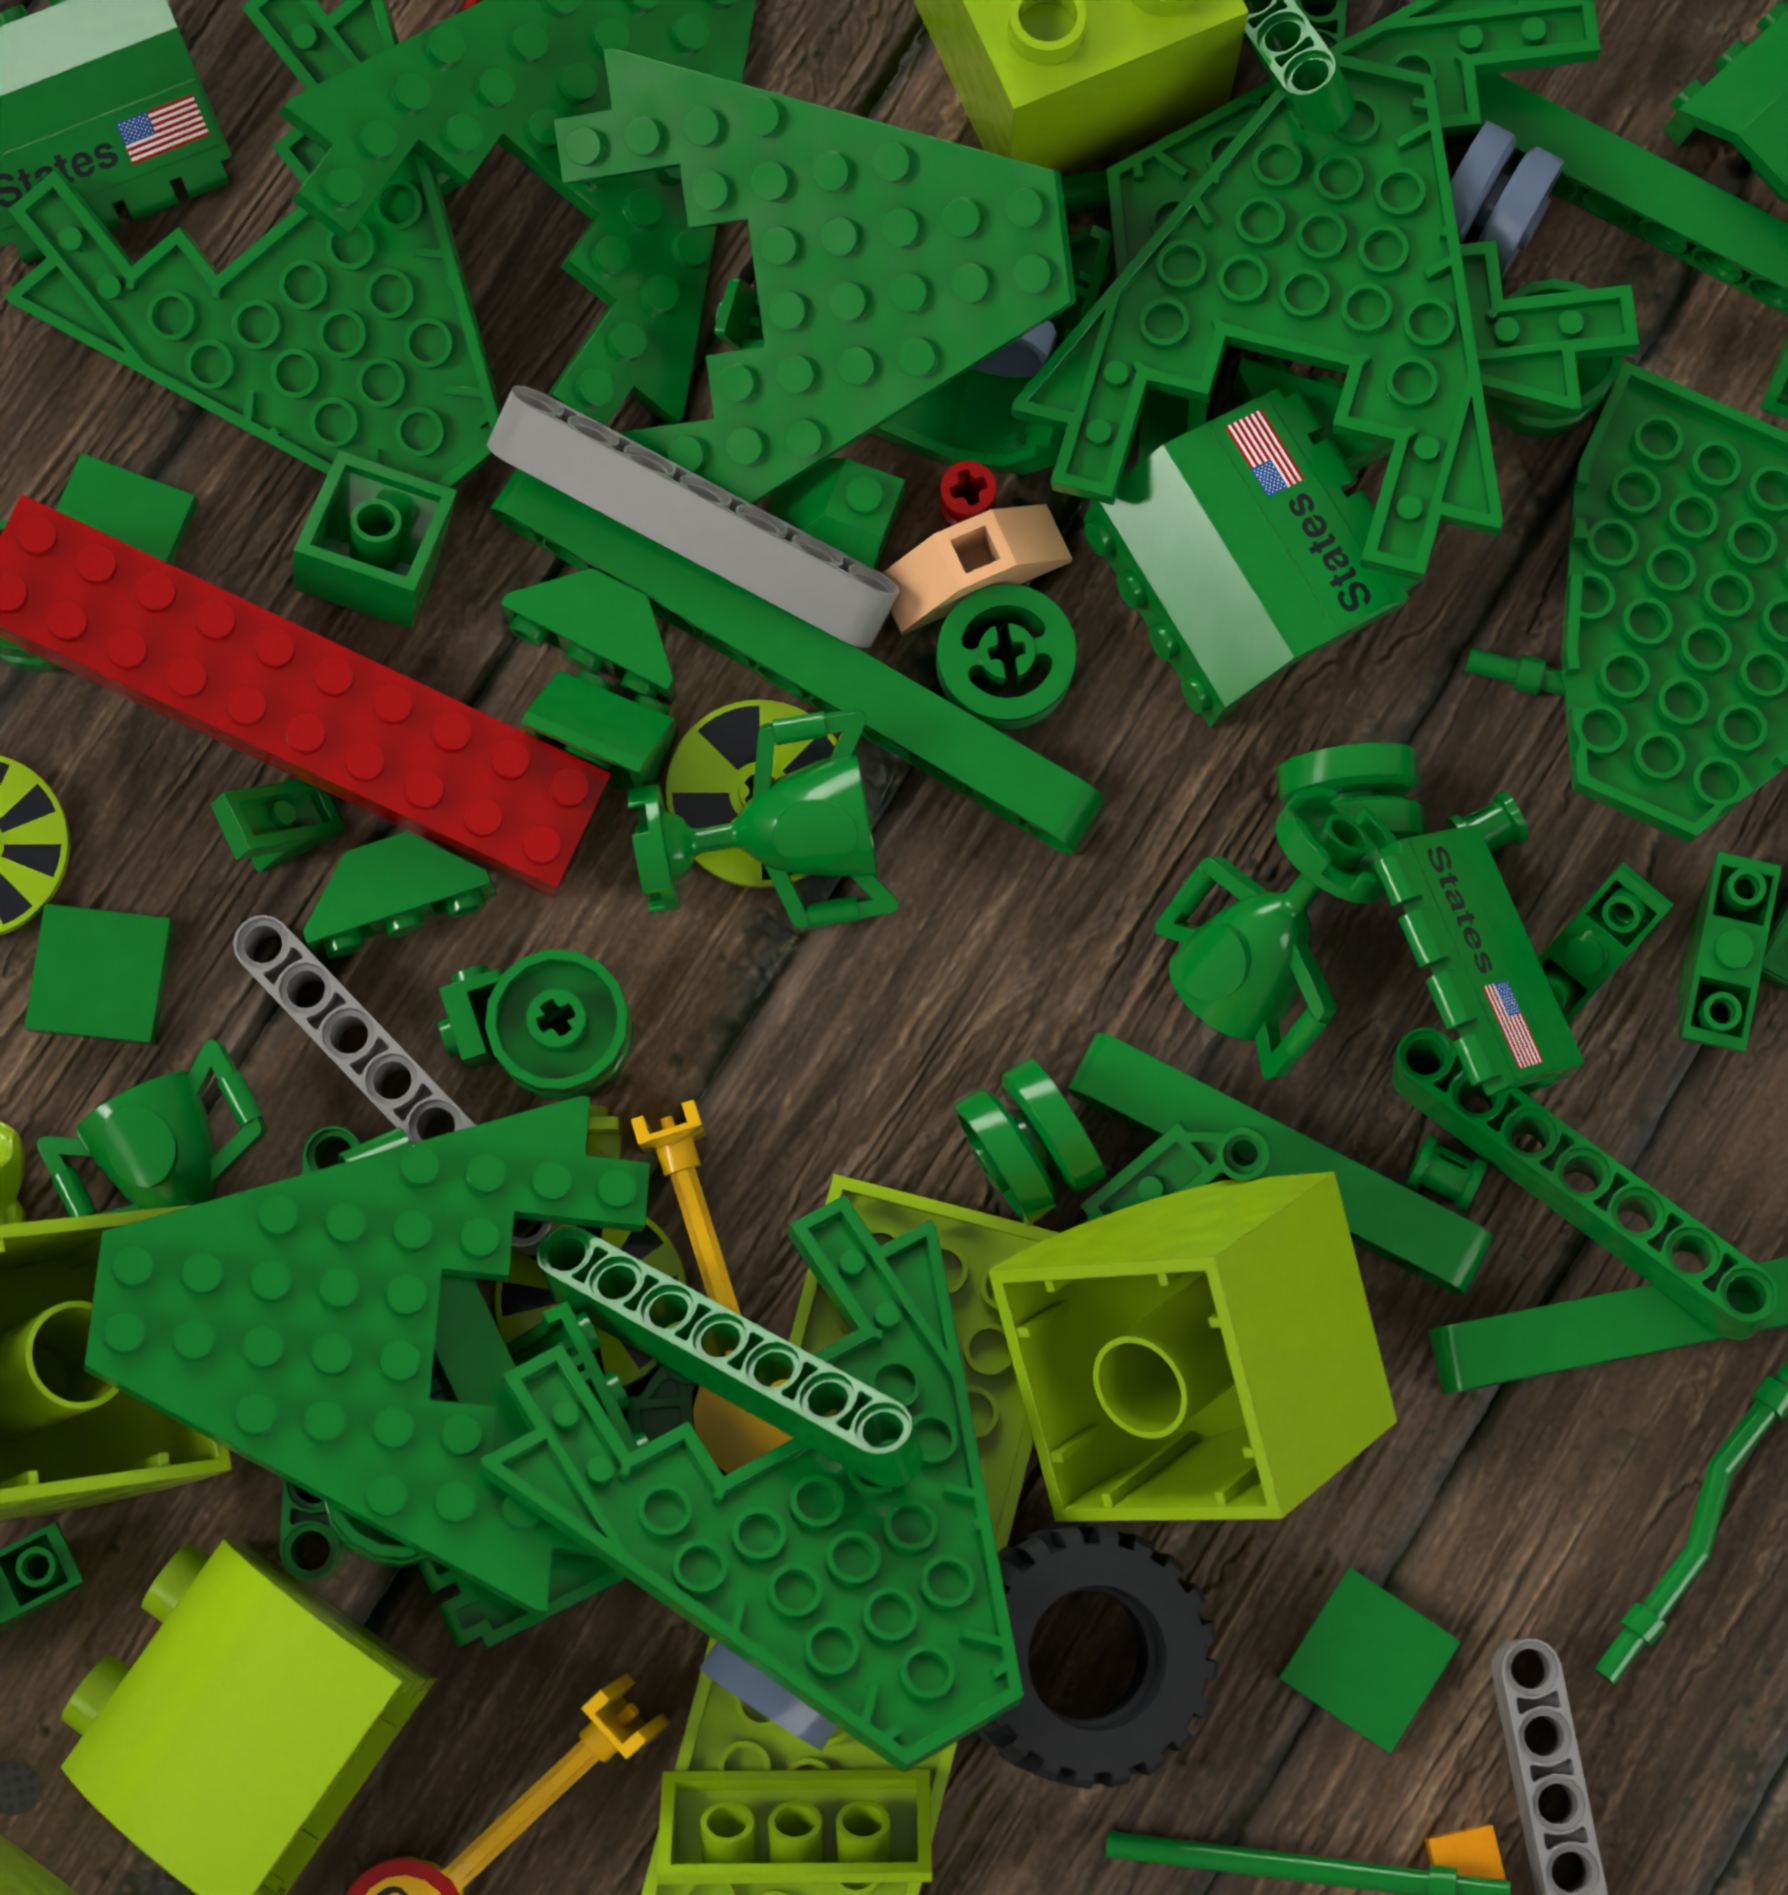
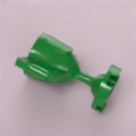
(797, 824)
(1257, 953)
(159, 1139)

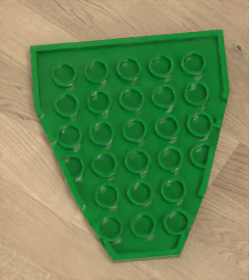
(1676, 606)

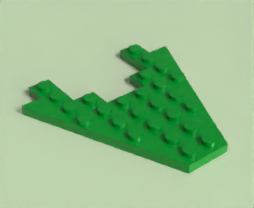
(504, 79)
(872, 255)
(1315, 256)
(305, 332)
(1522, 343)
(310, 1323)
(831, 1586)

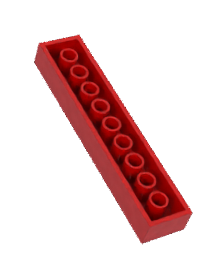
(292, 698)

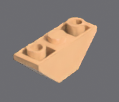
(979, 552)

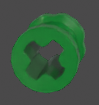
(1498, 821)
(1446, 1173)

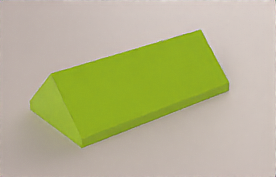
(795, 1827)

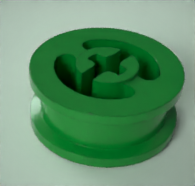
(1052, 650)

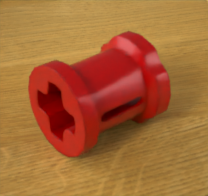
(979, 483)

